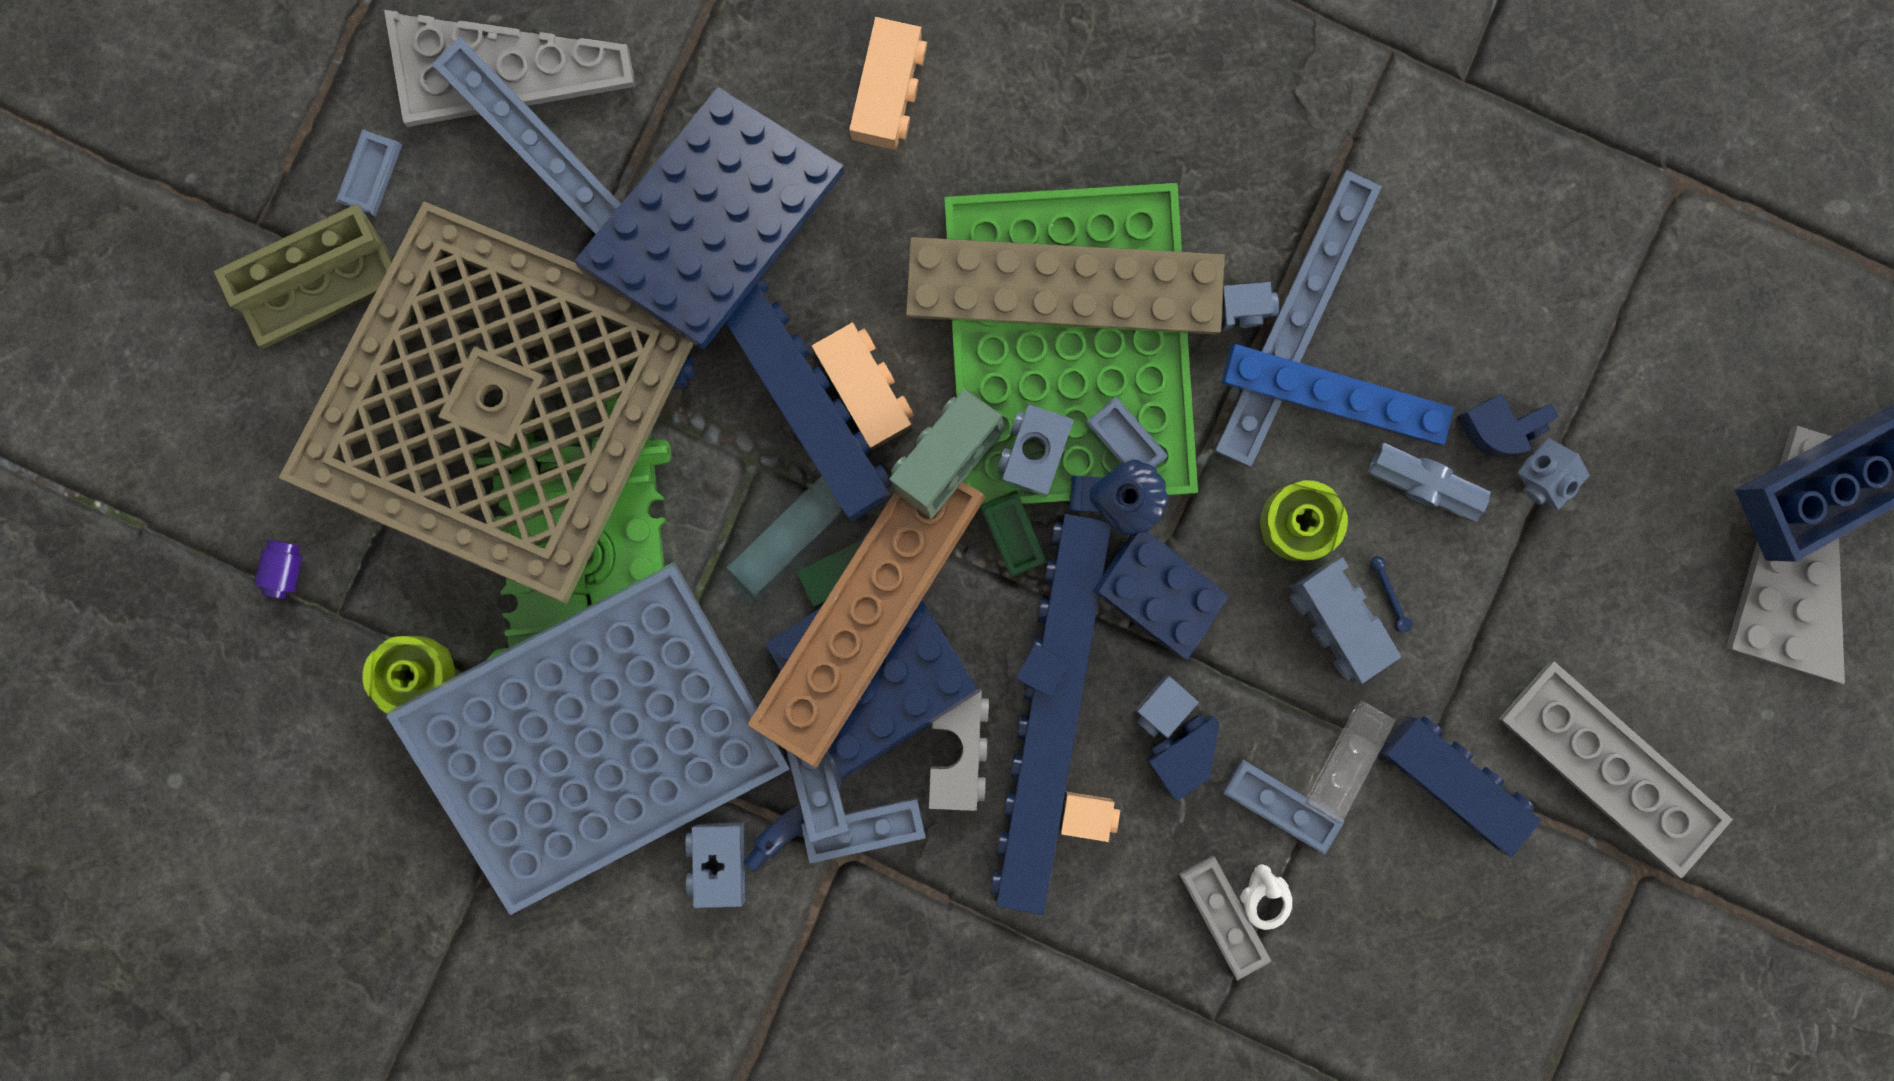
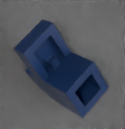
(1498, 433)

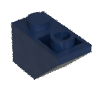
(1188, 758)

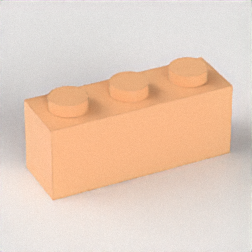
(887, 83)
(864, 385)

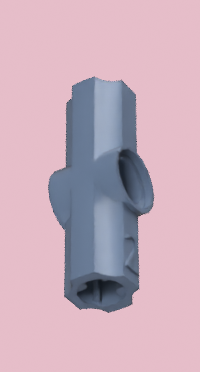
(1429, 482)

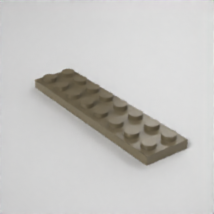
(1065, 286)

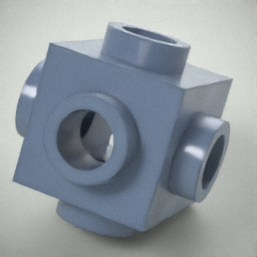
(1552, 474)

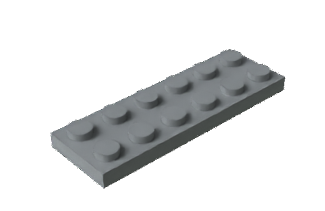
(1615, 769)

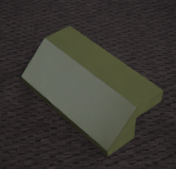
(307, 276)

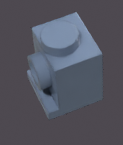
(1248, 305)

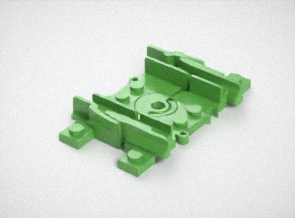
(623, 554)

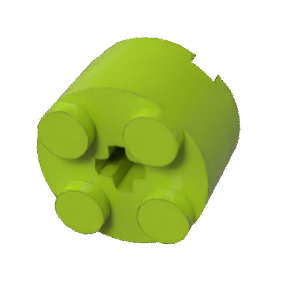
(1321, 508)
(386, 669)

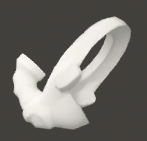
(1261, 884)

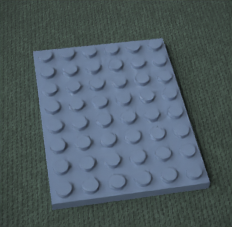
(589, 739)

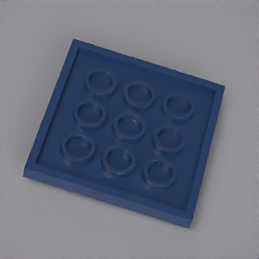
(908, 692)

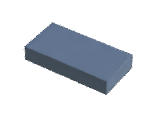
(369, 172)
(1125, 435)

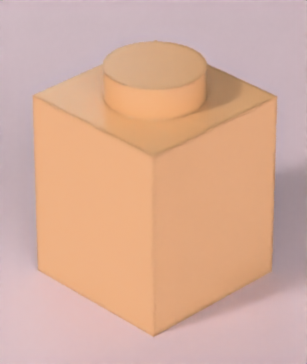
(1088, 816)

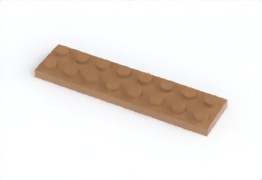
(860, 623)

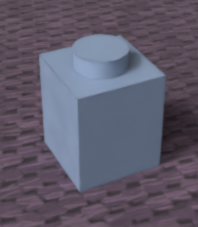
(1165, 707)

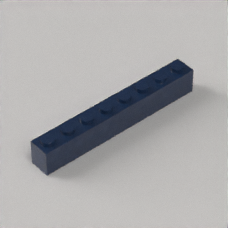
(807, 406)

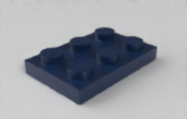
(1161, 593)

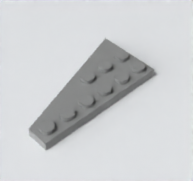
(533, 65)
(1794, 608)

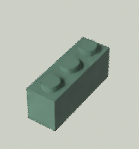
(946, 453)

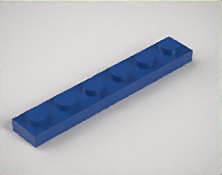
(1337, 395)

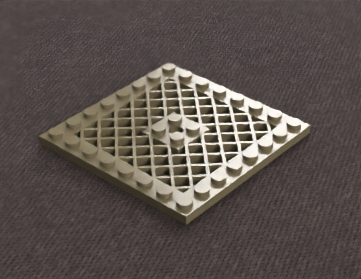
(366, 362)

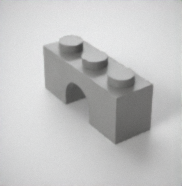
(958, 784)

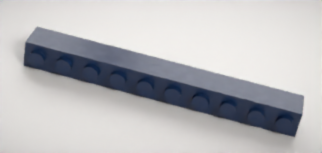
(1051, 721)

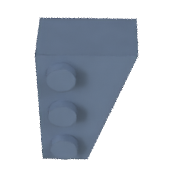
(1343, 621)

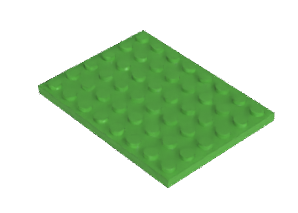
(1076, 367)

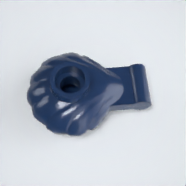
(1128, 496)

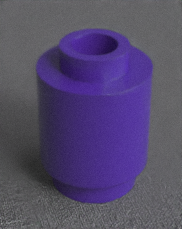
(278, 569)

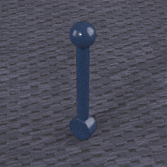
(1403, 623)

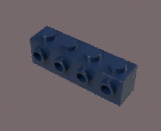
(1461, 786)

